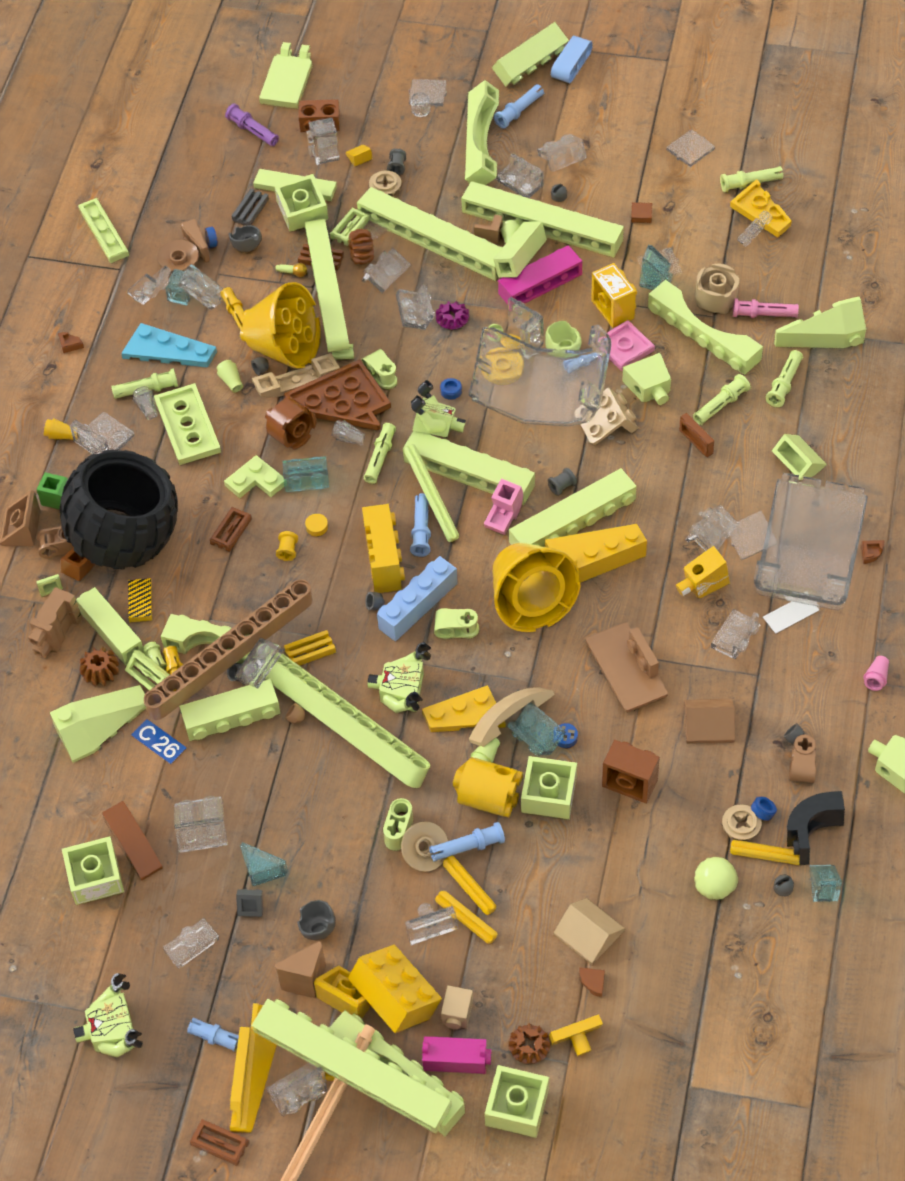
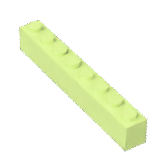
(558, 223)
(430, 232)
(352, 1065)

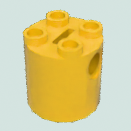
(487, 786)

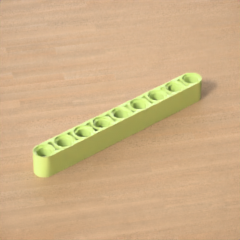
(326, 285)
(349, 722)

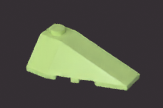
(834, 328)
(93, 720)

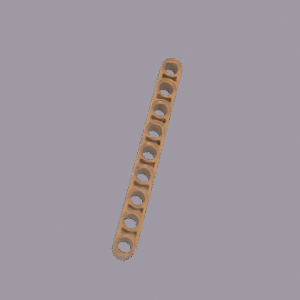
(223, 658)

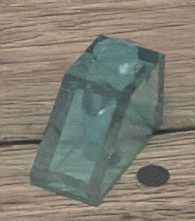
(654, 269)

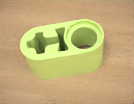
(393, 821)

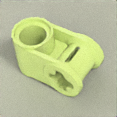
(381, 369)
(454, 623)

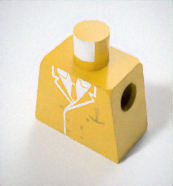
(704, 574)

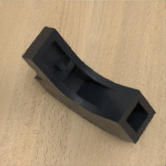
(812, 814)

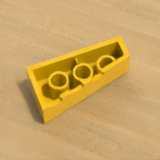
(382, 548)
(602, 549)

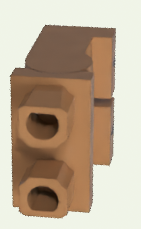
(53, 622)

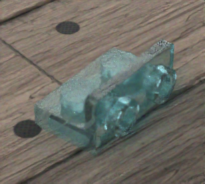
(305, 474)
(537, 730)

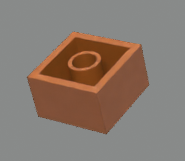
(630, 771)

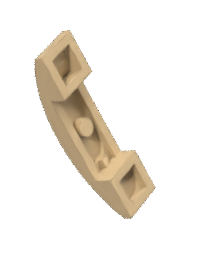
(276, 386)
(487, 727)

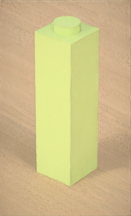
(520, 249)
(109, 625)

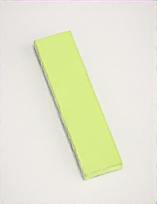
(268, 179)
(103, 230)

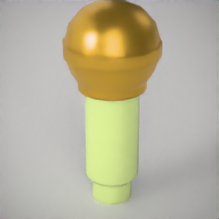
(299, 269)

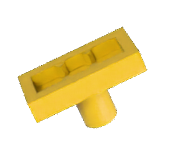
(576, 1033)

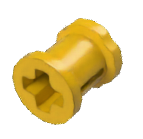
(287, 546)

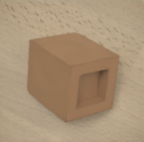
(490, 232)

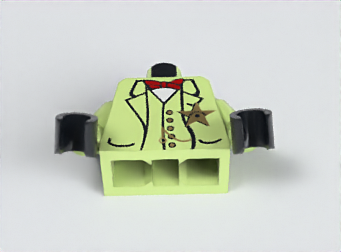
(434, 416)
(402, 681)
(110, 1022)

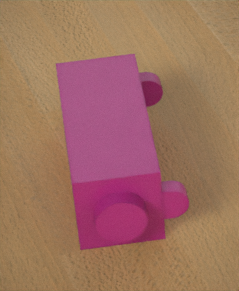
(455, 1055)

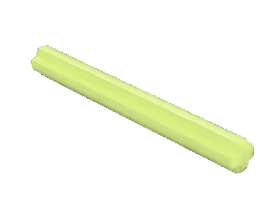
(431, 493)

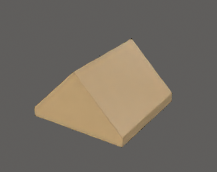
(587, 930)

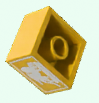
(613, 295)

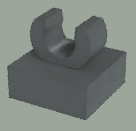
(249, 902)

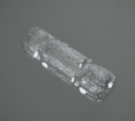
(755, 228)

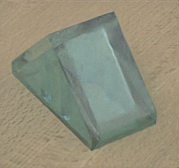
(261, 865)
(825, 883)

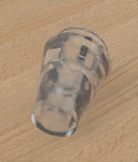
(145, 401)
(347, 433)

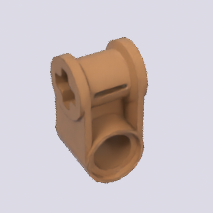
(55, 542)
(803, 762)

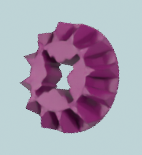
(446, 321)

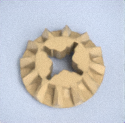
(391, 178)
(740, 813)

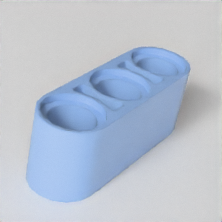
(571, 59)

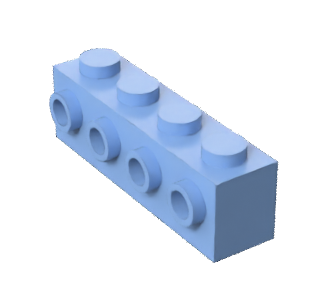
(417, 598)

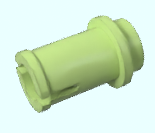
(152, 651)

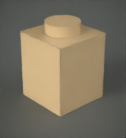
(457, 1007)

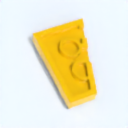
(754, 201)

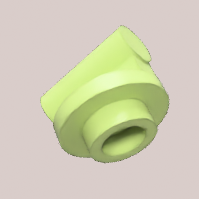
(344, 354)

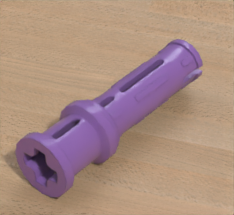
(245, 121)

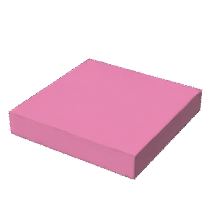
(628, 345)

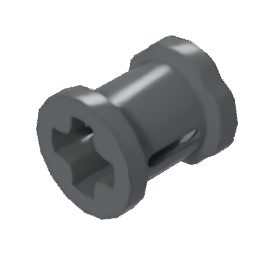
(397, 159)
(562, 481)

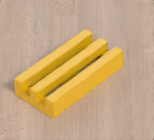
(308, 646)

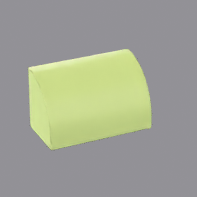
(798, 456)

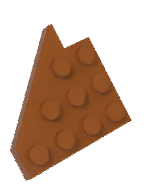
(344, 395)

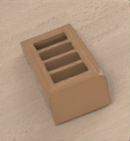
(193, 234)

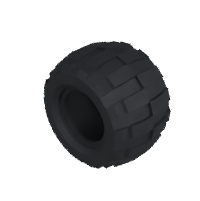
(124, 484)

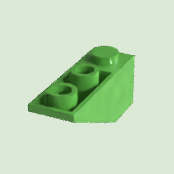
(51, 490)

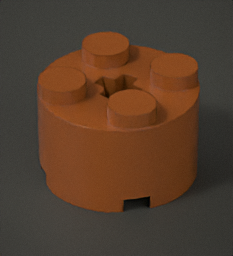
(290, 423)

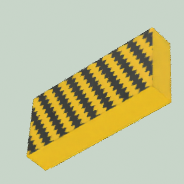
(140, 600)

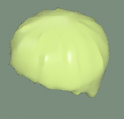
(562, 336)
(715, 878)

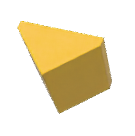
(338, 992)

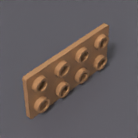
(628, 665)

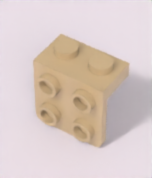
(609, 417)

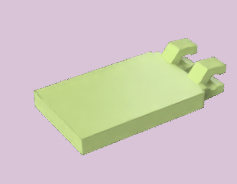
(287, 78)

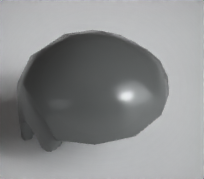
(246, 238)
(316, 920)

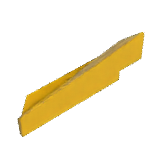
(250, 1075)

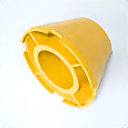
(543, 596)

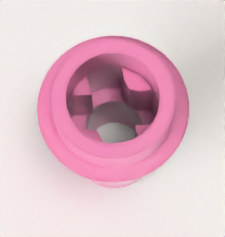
(876, 675)

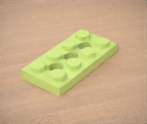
(179, 434)

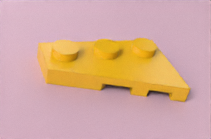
(460, 711)

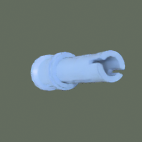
(513, 110)
(420, 532)
(478, 839)

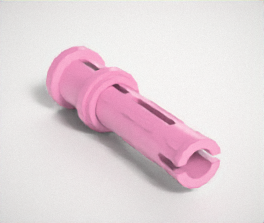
(753, 308)

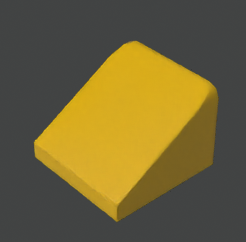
(359, 155)

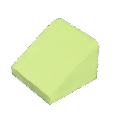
(47, 585)

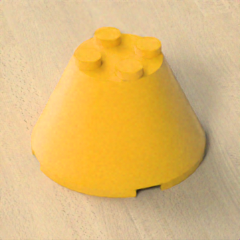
(284, 326)

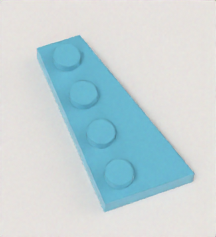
(168, 347)

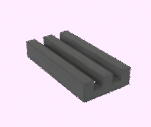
(247, 205)

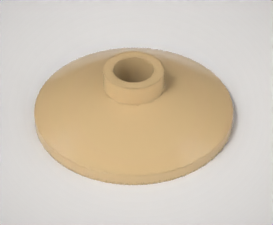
(429, 834)

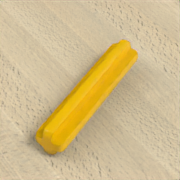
(763, 852)
(469, 885)
(466, 917)

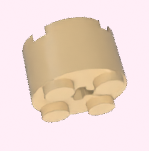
(716, 288)

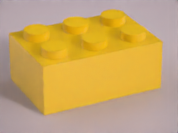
(394, 988)

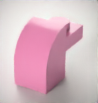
(507, 504)

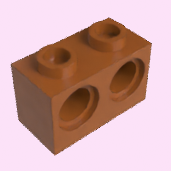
(317, 110)

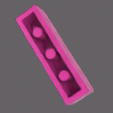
(541, 276)

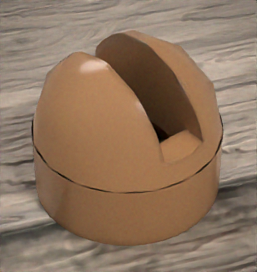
(295, 714)

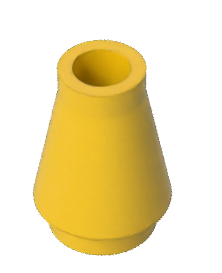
(57, 430)

